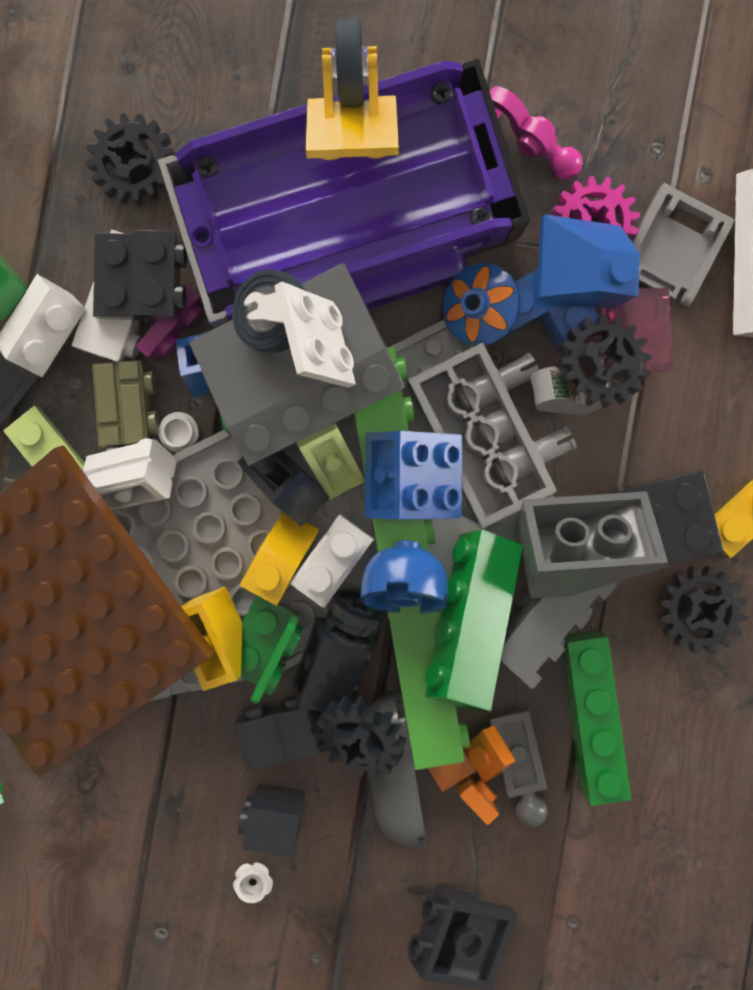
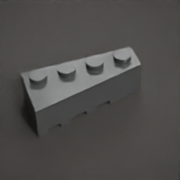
(539, 627)

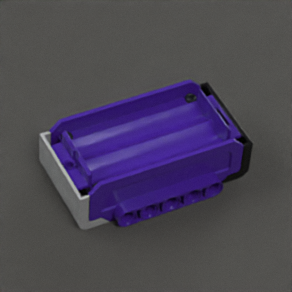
(395, 220)

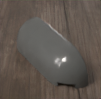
(396, 794)

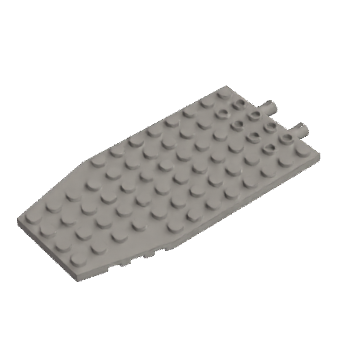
(221, 517)

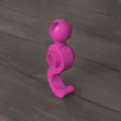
(536, 135)

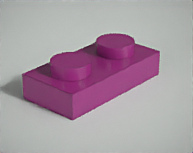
(162, 336)

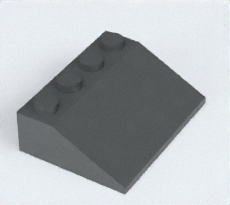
(266, 399)

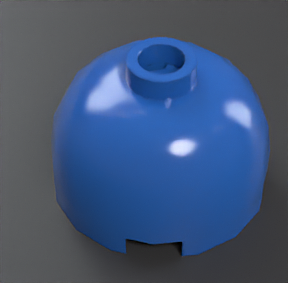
(405, 579)

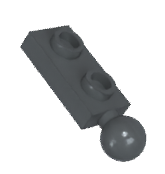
(526, 773)

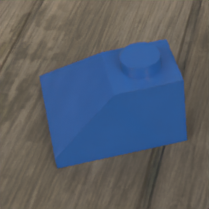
(586, 263)

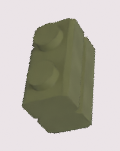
(124, 403)

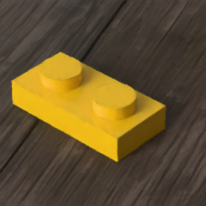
(736, 521)

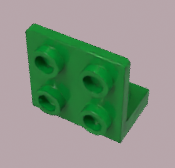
(266, 636)

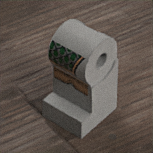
(556, 397)

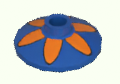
(497, 306)

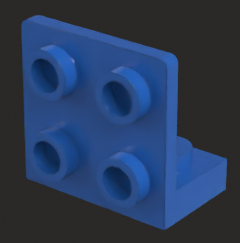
(413, 475)

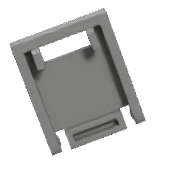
(673, 253)

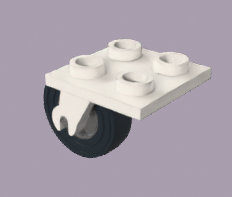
(279, 314)

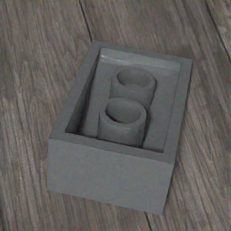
(587, 542)

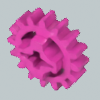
(581, 208)

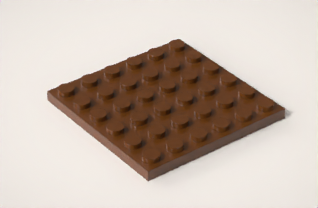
(80, 616)

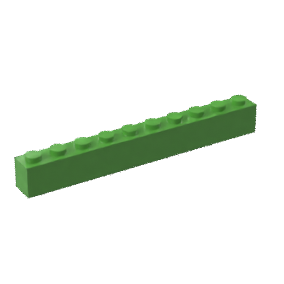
(431, 724)

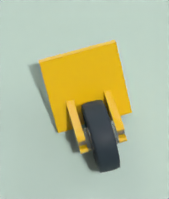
(352, 124)

